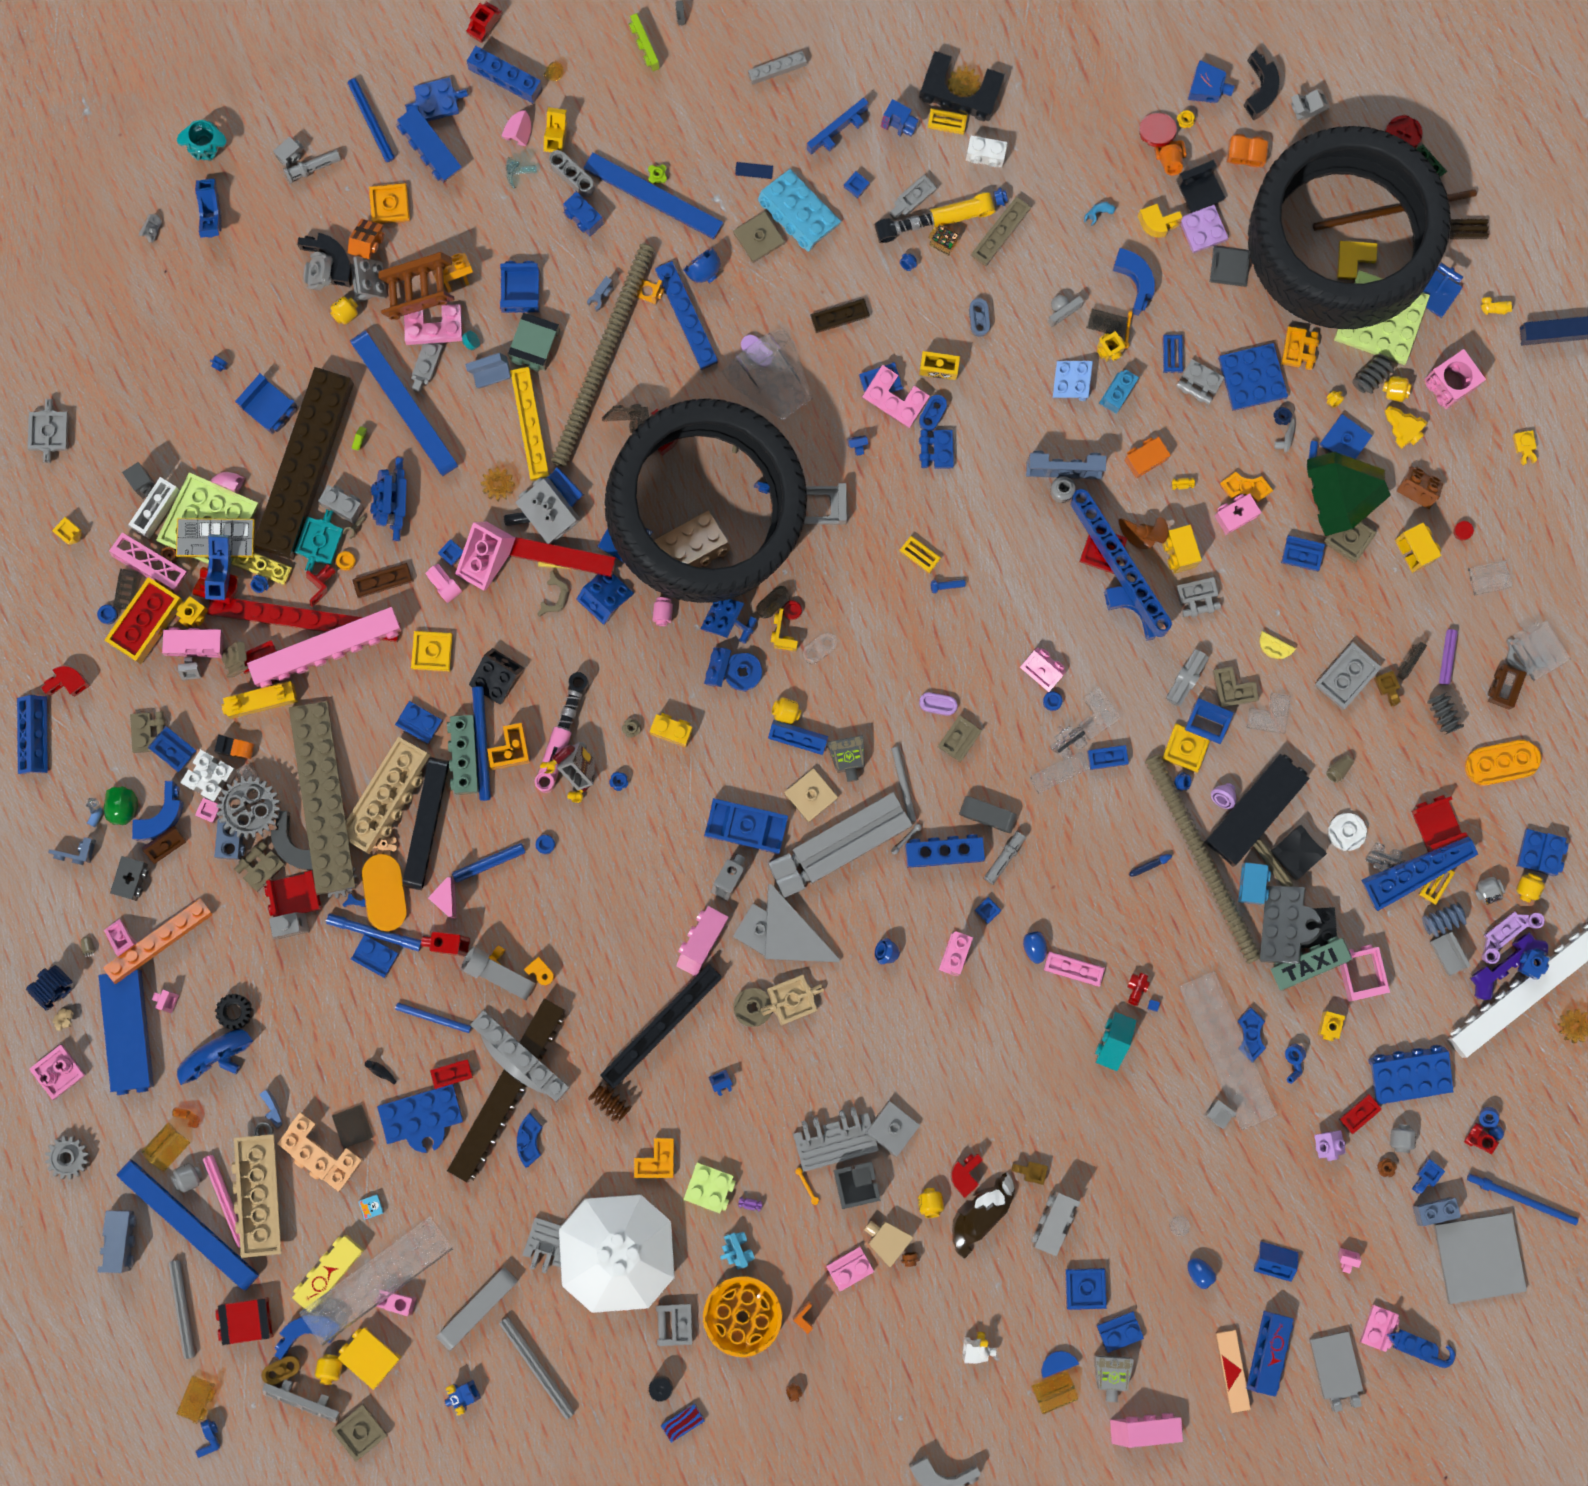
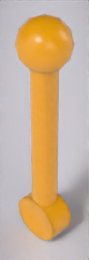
(1129, 316)
(814, 1200)

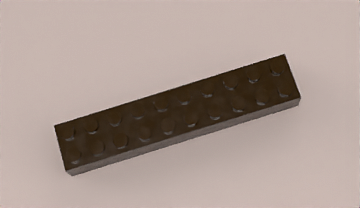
(303, 463)

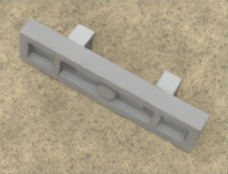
(304, 1404)

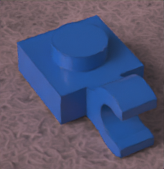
(1429, 1174)

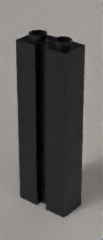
(1257, 809)

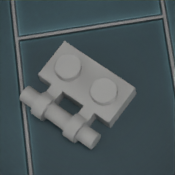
(1202, 377)
(1197, 591)

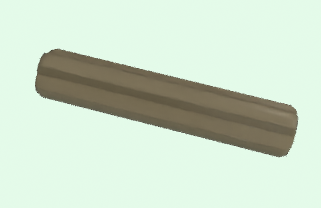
(1273, 863)

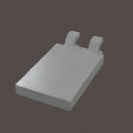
(1337, 1369)

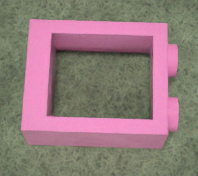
(1380, 973)

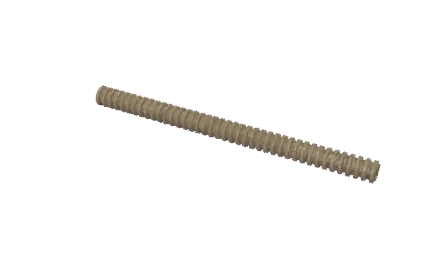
(603, 354)

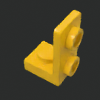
(787, 642)

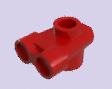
(1138, 985)
(1477, 1136)

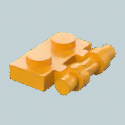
(1294, 345)

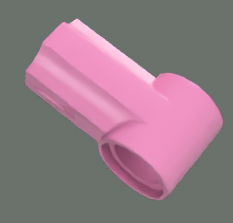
(446, 587)

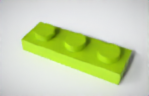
(643, 42)

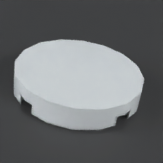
(1347, 831)

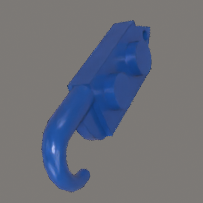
(1420, 1348)

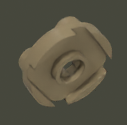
(742, 1011)

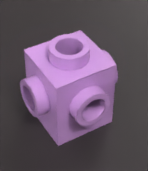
(1330, 1145)

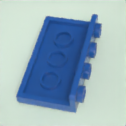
(1411, 1074)

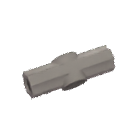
(1187, 677)

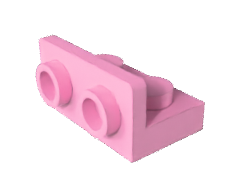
(1043, 668)
(1377, 1326)

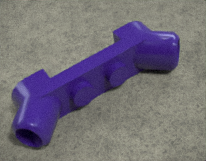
(1485, 978)

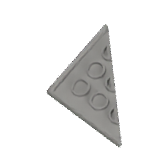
(789, 935)

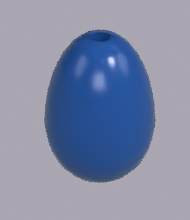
(1035, 947)
(1201, 1273)

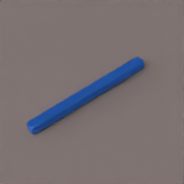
(481, 743)

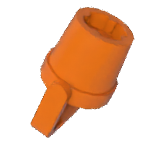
(1171, 157)

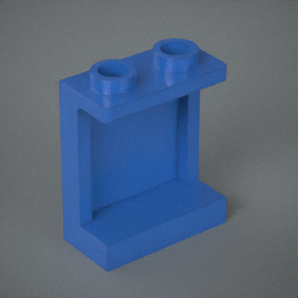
(519, 287)

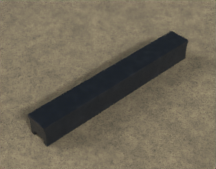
(661, 1026)

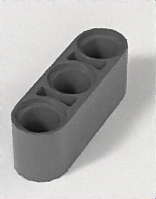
(988, 814)

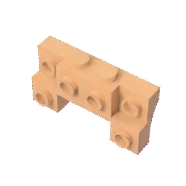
(314, 1157)

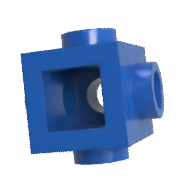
(1527, 963)

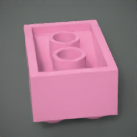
(484, 554)

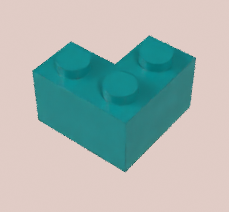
(1115, 1040)

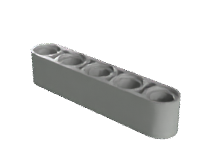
(476, 1309)

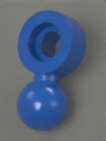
(1491, 1122)

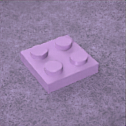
(1203, 229)

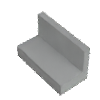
(1450, 953)

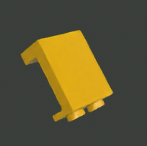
(368, 1357)

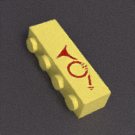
(329, 1272)

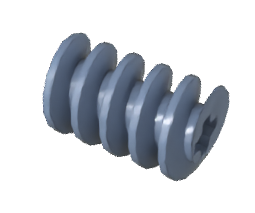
(1443, 919)

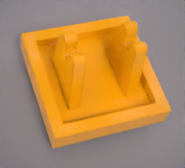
(459, 268)

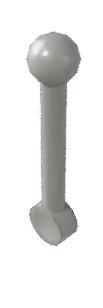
(917, 827)

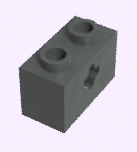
(139, 479)
(130, 868)

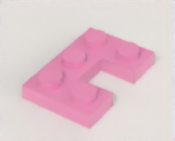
(424, 333)
(879, 396)

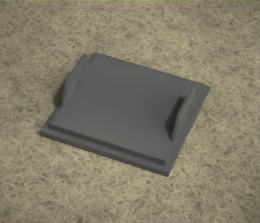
(1230, 266)

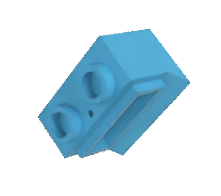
(1118, 391)

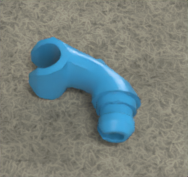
(1101, 207)

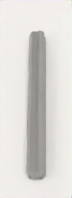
(537, 1368)

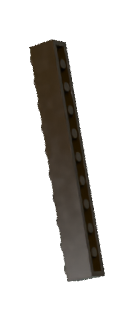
(504, 1095)

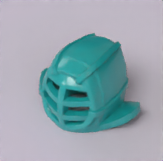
(202, 142)

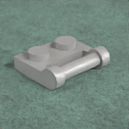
(680, 1324)

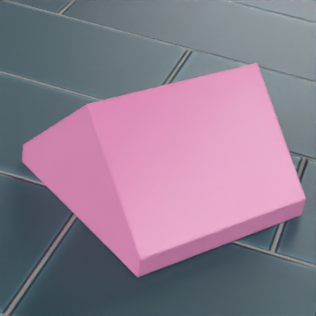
(445, 897)

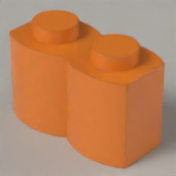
(1247, 151)

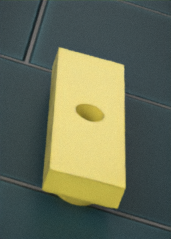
(272, 569)

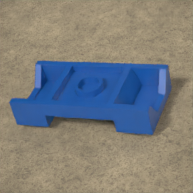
(746, 826)

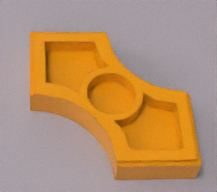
(1237, 485)

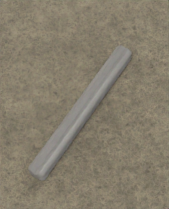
(181, 1309)

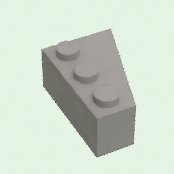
(1054, 1223)

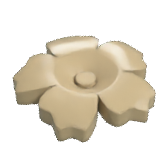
(62, 1020)

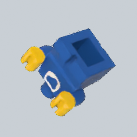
(462, 1396)

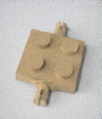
(792, 1000)

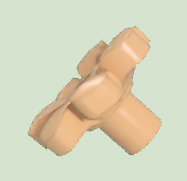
(387, 847)

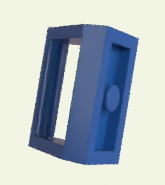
(1212, 713)

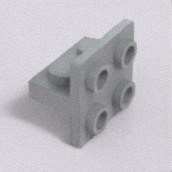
(366, 279)

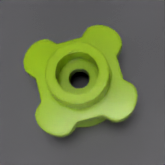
(661, 178)

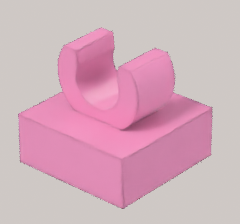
(165, 1000)
(1348, 1259)

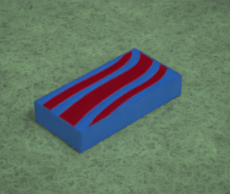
(682, 1423)

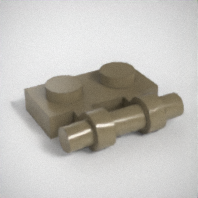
(142, 730)
(263, 871)

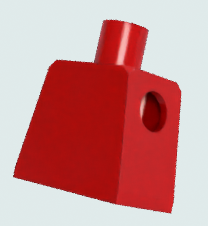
(452, 943)

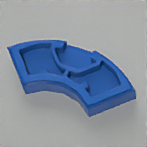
(527, 1140)

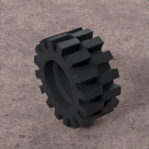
(223, 1005)

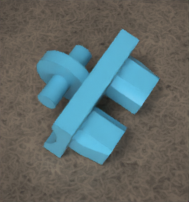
(734, 1252)

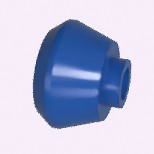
(886, 951)

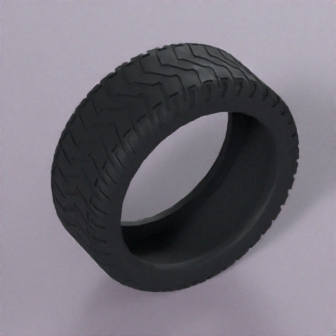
(1368, 155)
(751, 435)

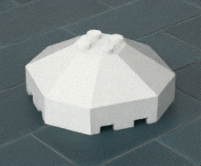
(616, 1253)

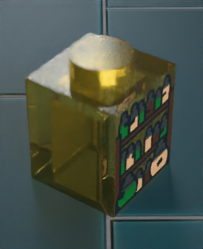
(943, 239)

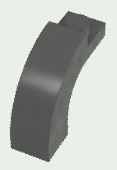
(284, 846)

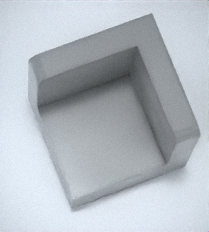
(1219, 1114)

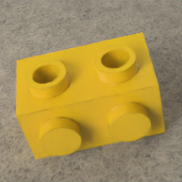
(670, 730)

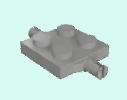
(48, 431)

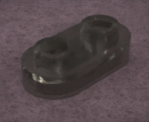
(773, 602)

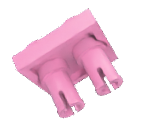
(57, 1072)

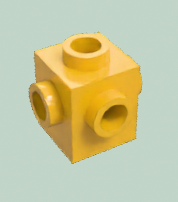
(1115, 342)
(191, 606)

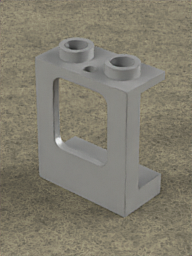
(838, 505)

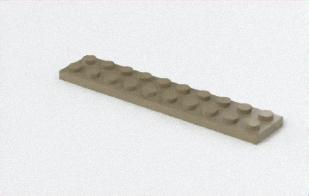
(322, 798)

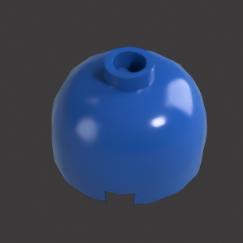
(704, 267)

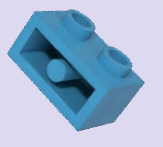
(1253, 883)

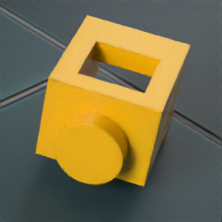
(1324, 1030)

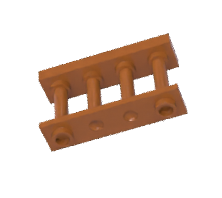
(407, 272)

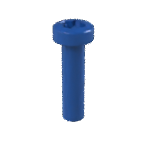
(946, 585)

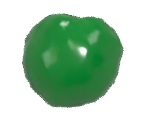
(120, 805)

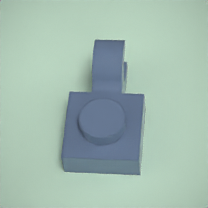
(604, 289)

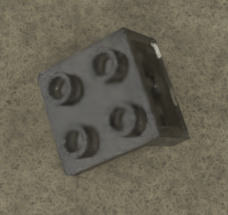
(635, 413)

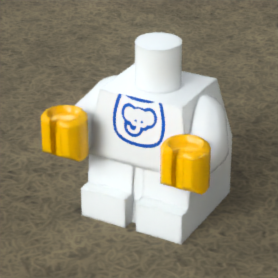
(977, 1350)

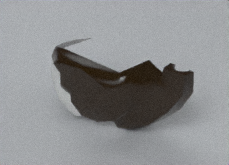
(983, 1216)

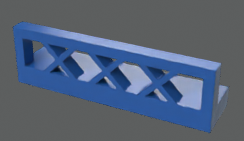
(34, 734)

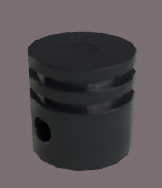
(660, 1388)

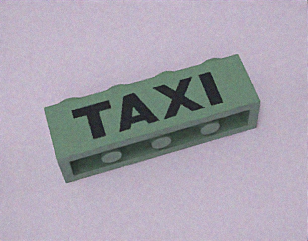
(1312, 964)

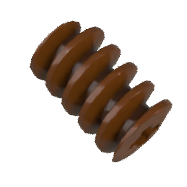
(609, 1102)

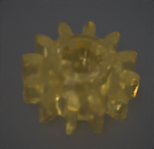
(966, 77)
(499, 490)
(1569, 1022)

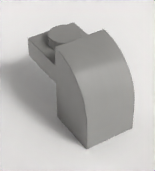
(1310, 104)

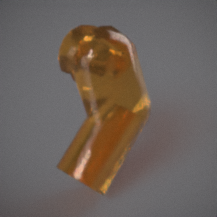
(186, 1114)

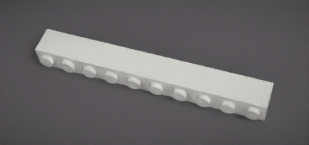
(1520, 997)

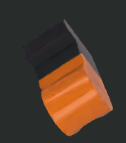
(234, 747)

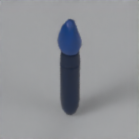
(1150, 865)

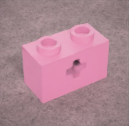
(1231, 522)

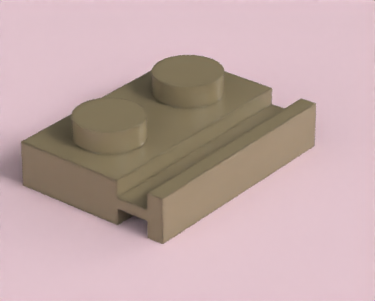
(234, 659)
(959, 738)

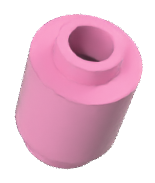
(662, 611)

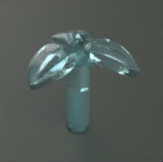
(512, 167)

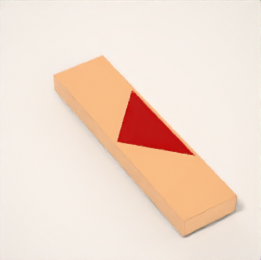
(1233, 1371)

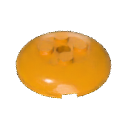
(736, 1336)

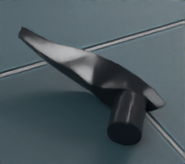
(379, 1071)

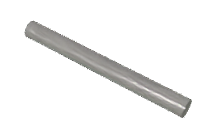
(903, 783)

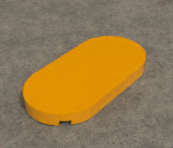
(1502, 762)
(383, 892)

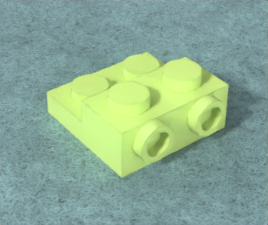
(709, 1188)

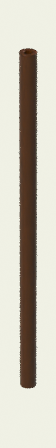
(1383, 212)

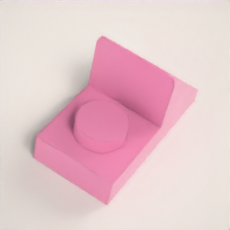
(119, 937)

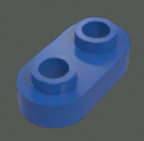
(932, 413)

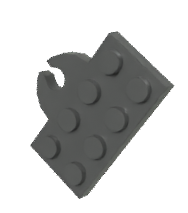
(1286, 925)

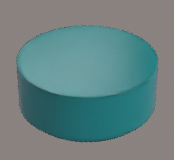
(470, 340)

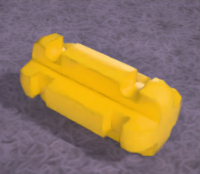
(1183, 483)

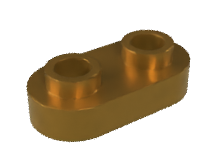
(281, 1370)

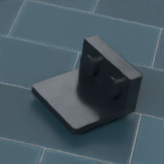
(1200, 187)
(496, 675)

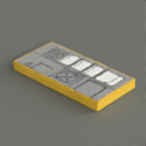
(194, 533)

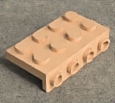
(695, 541)

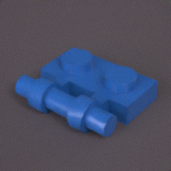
(943, 449)

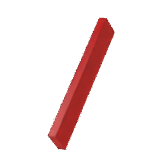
(563, 557)

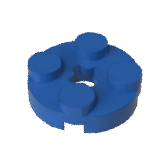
(753, 669)

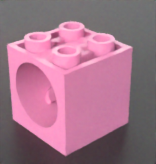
(1465, 369)

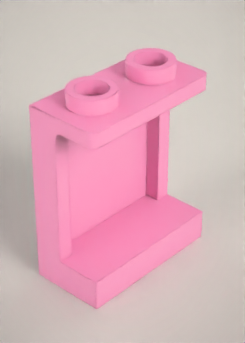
(955, 953)

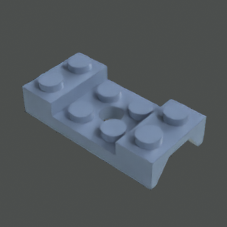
(1040, 466)

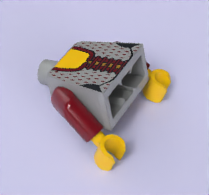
(576, 766)

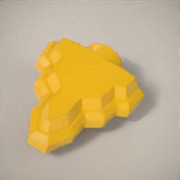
(1405, 426)

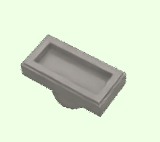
(1063, 308)

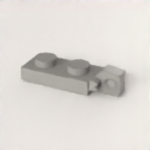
(913, 197)
(426, 365)

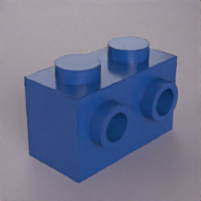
(585, 216)

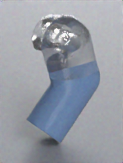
(95, 810)

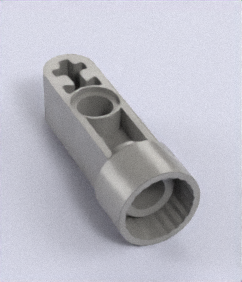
(478, 964)

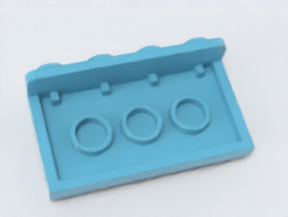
(798, 210)

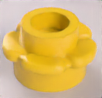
(1190, 119)
(1335, 399)

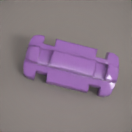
(750, 1204)

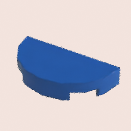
(1057, 1362)

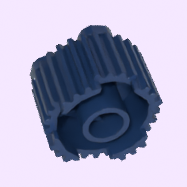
(50, 987)

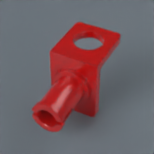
(319, 580)

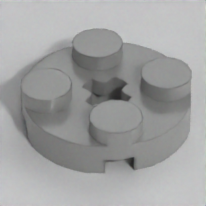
(318, 271)

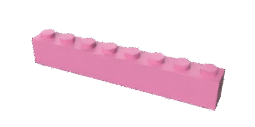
(324, 647)

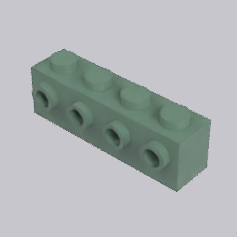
(463, 755)

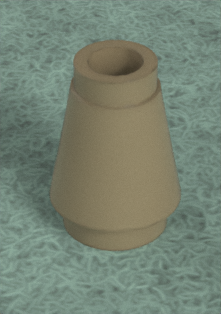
(1339, 769)

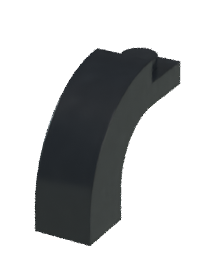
(1269, 81)
(341, 266)

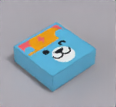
(371, 1207)

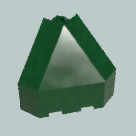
(1345, 490)

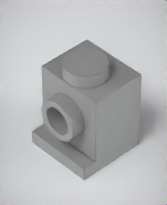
(289, 152)

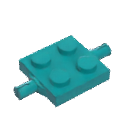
(319, 540)

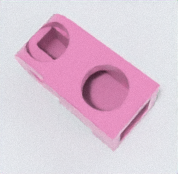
(399, 1304)

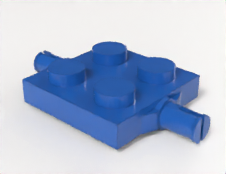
(436, 99)

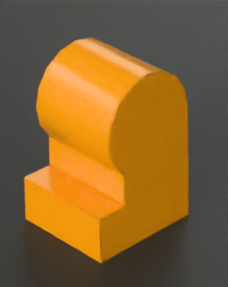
(541, 970)

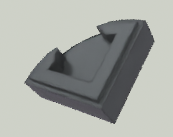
(680, 12)

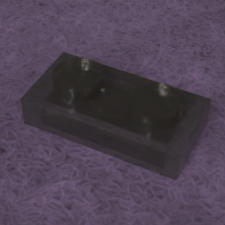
(1107, 322)
(1414, 654)

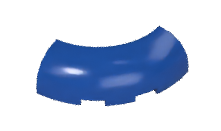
(221, 1047)

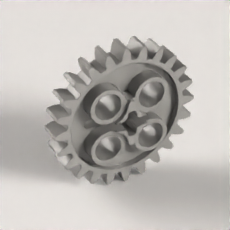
(256, 823)

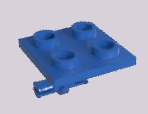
(1442, 290)
(724, 616)

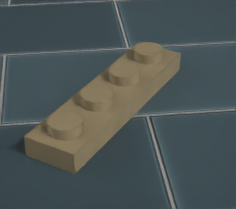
(1000, 231)

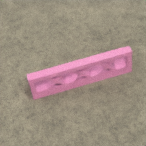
(145, 570)

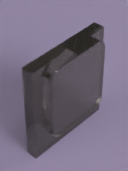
(352, 1126)

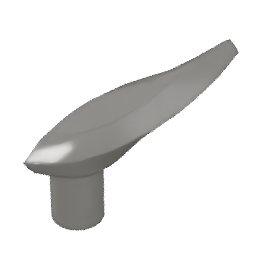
(1288, 438)

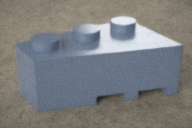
(118, 1241)

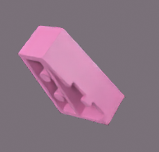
(193, 642)
(701, 940)
(1146, 1430)

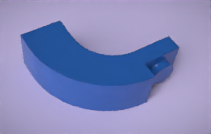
(1140, 272)
(1118, 598)
(169, 816)
(291, 1333)

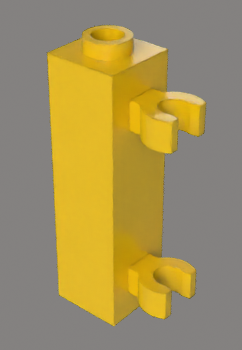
(259, 700)

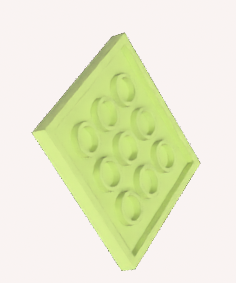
(1390, 338)
(204, 501)

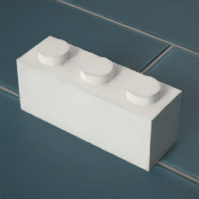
(154, 508)

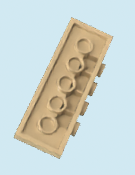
(386, 795)
(256, 1196)

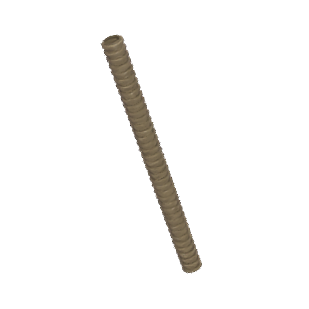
(1202, 856)

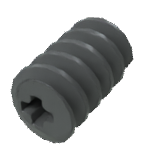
(1373, 374)
(1445, 713)

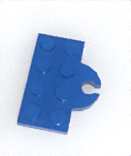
(421, 1117)

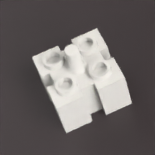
(209, 776)

